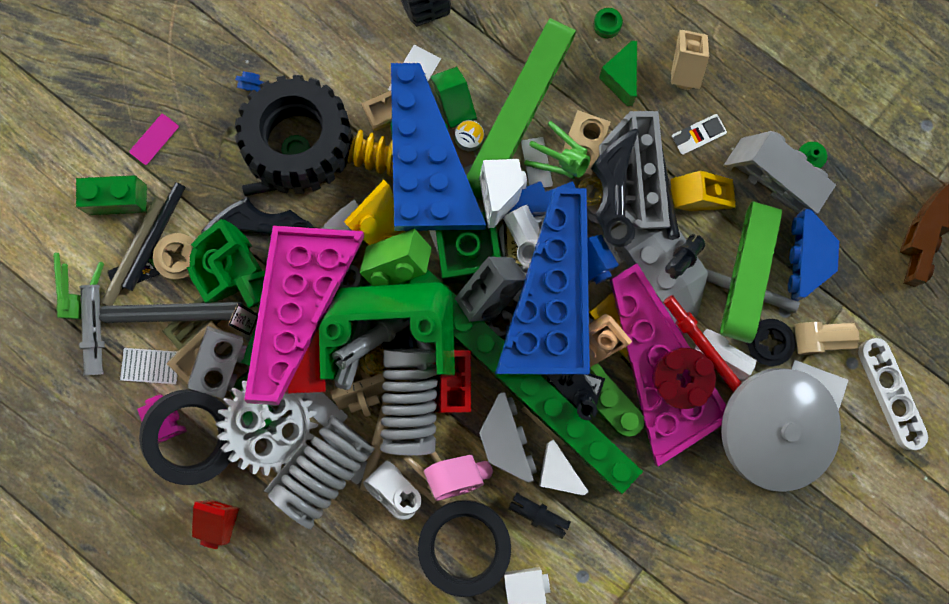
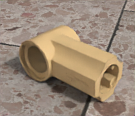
(818, 338)

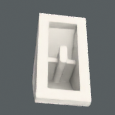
(558, 472)

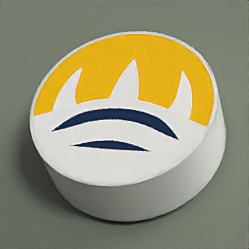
(469, 135)

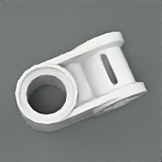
(391, 488)

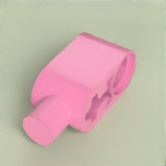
(457, 476)

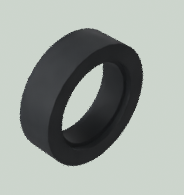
(149, 432)
(464, 586)

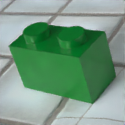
(111, 195)

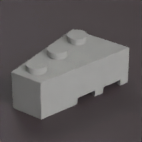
(782, 170)

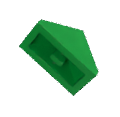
(621, 74)
(454, 96)

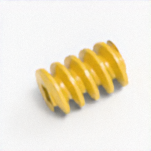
(371, 153)

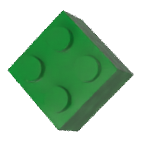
(465, 251)

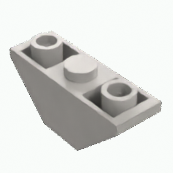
(504, 440)

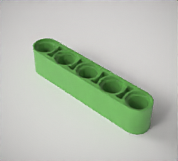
(751, 272)

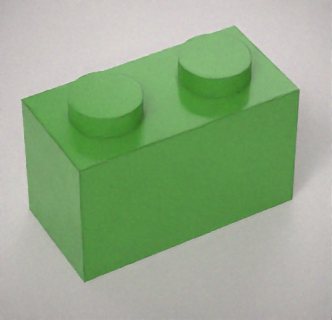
(396, 259)

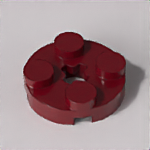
(699, 368)

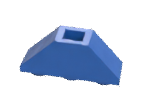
(812, 256)

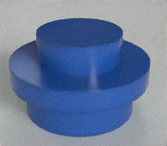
(249, 81)

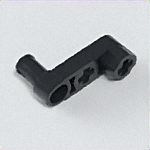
(577, 392)

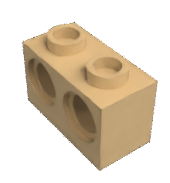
(581, 123)

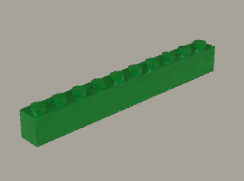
(543, 401)

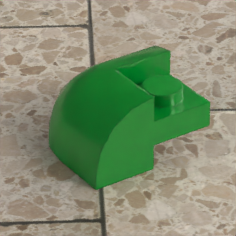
(220, 260)

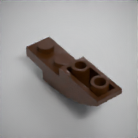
(925, 238)

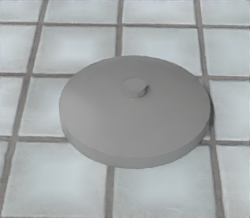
(781, 429)

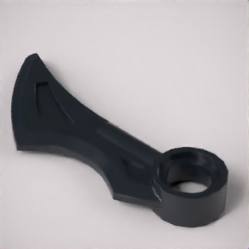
(612, 172)
(250, 219)

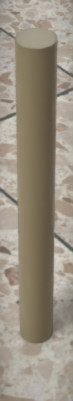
(132, 252)

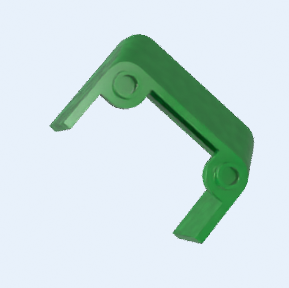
(424, 303)

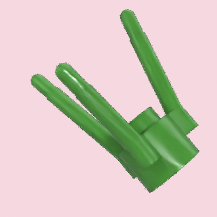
(573, 161)
(69, 304)

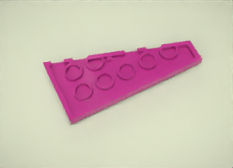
(297, 290)
(652, 336)

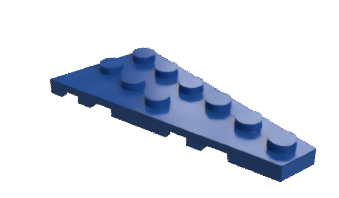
(427, 172)
(553, 308)

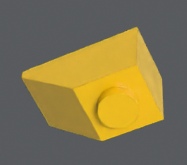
(702, 192)

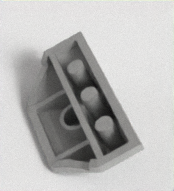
(645, 172)
(652, 253)

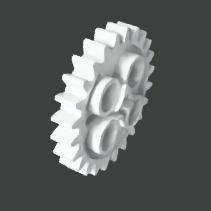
(278, 448)

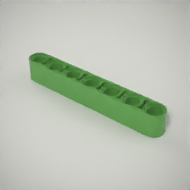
(524, 98)

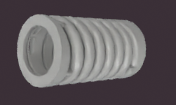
(423, 396)
(337, 469)

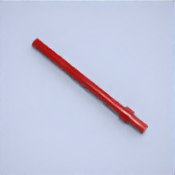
(688, 324)

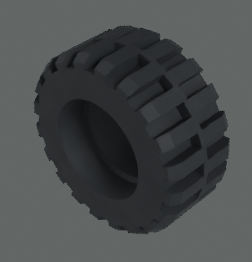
(289, 99)

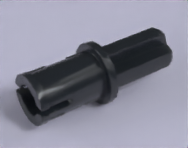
(685, 256)

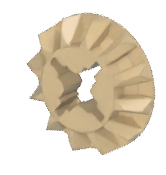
(164, 262)

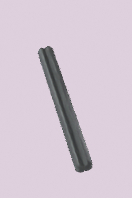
(167, 312)

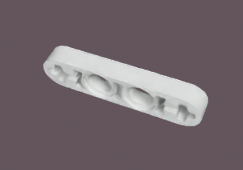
(887, 396)

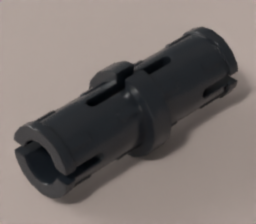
(539, 515)

